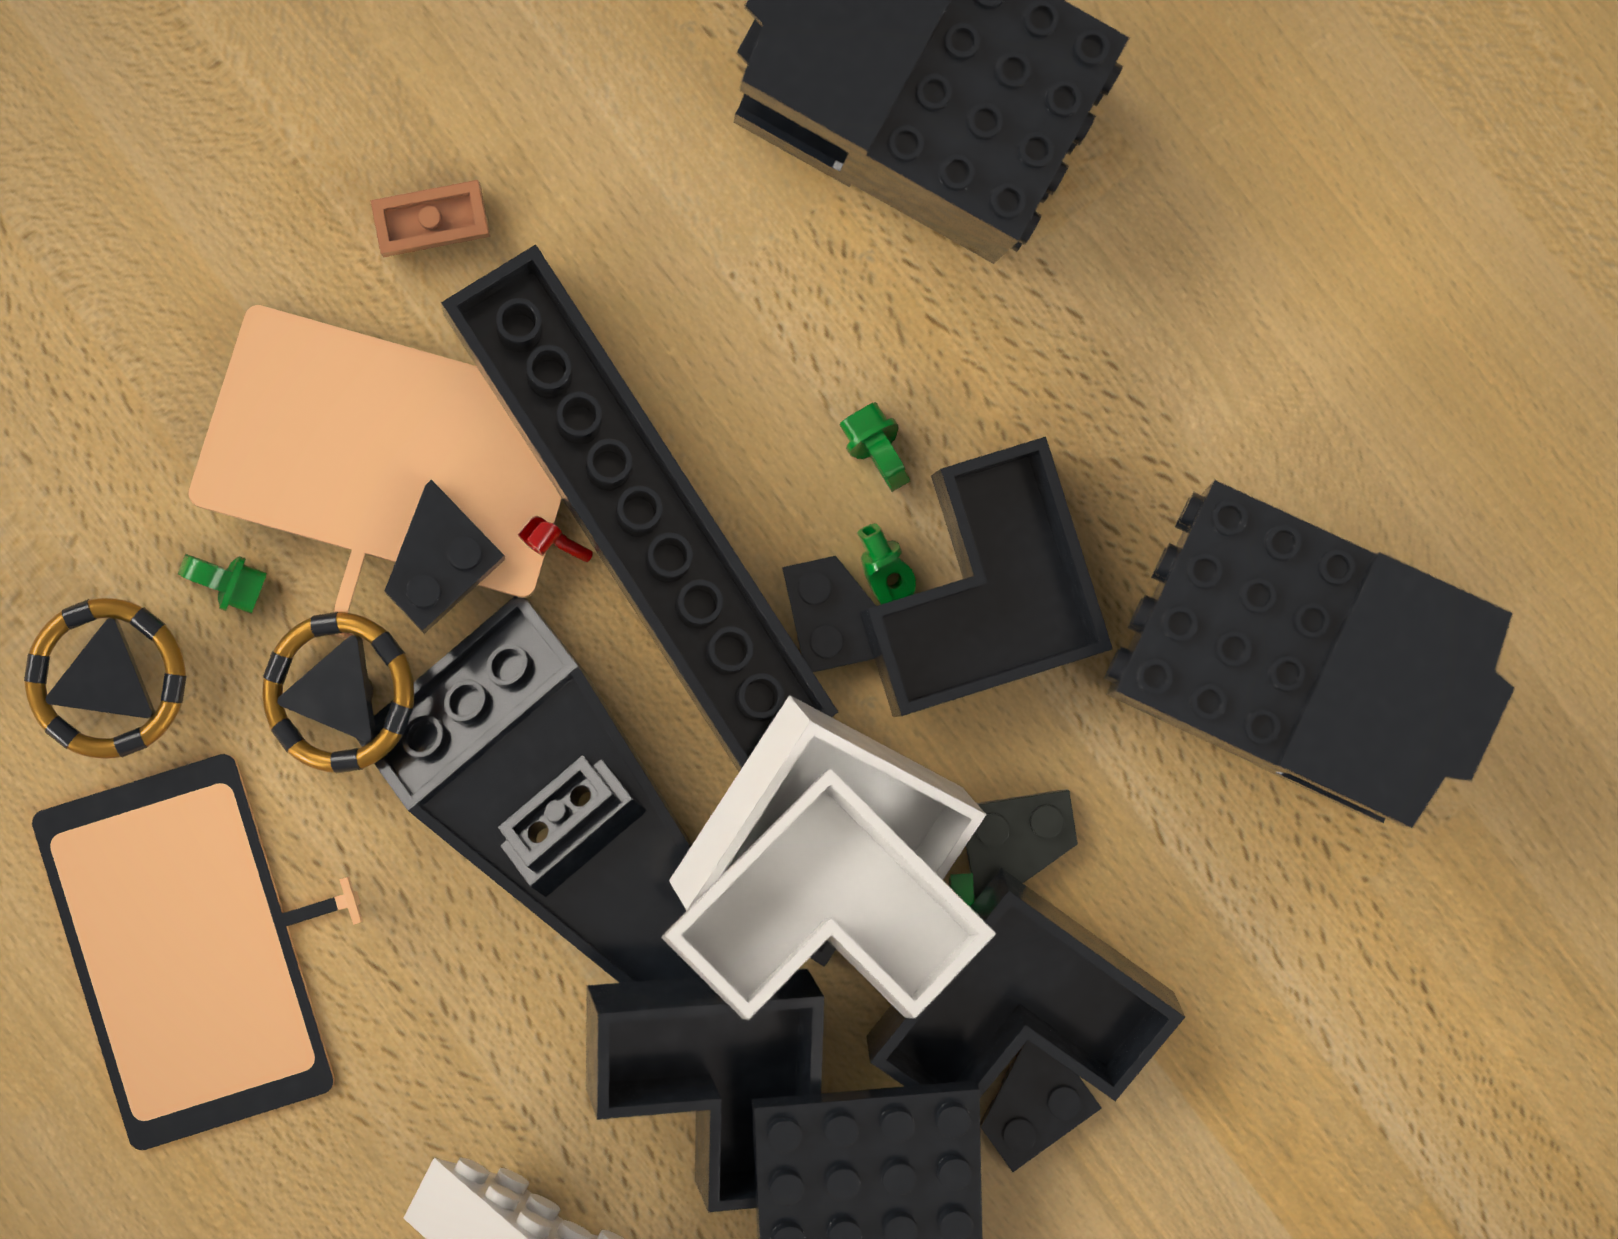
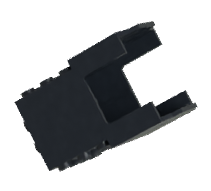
(932, 102)
(1315, 657)

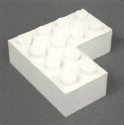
(797, 748)
(834, 877)
(478, 1204)

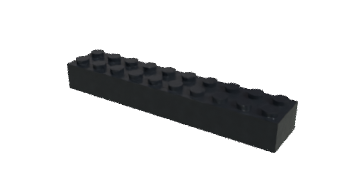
(632, 501)

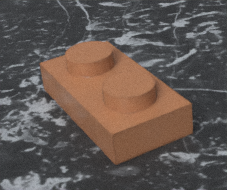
(430, 218)

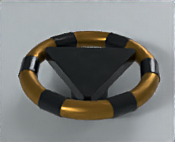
(104, 678)
(338, 692)

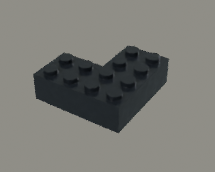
(1021, 594)
(1036, 983)
(686, 1050)

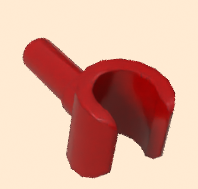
(541, 534)

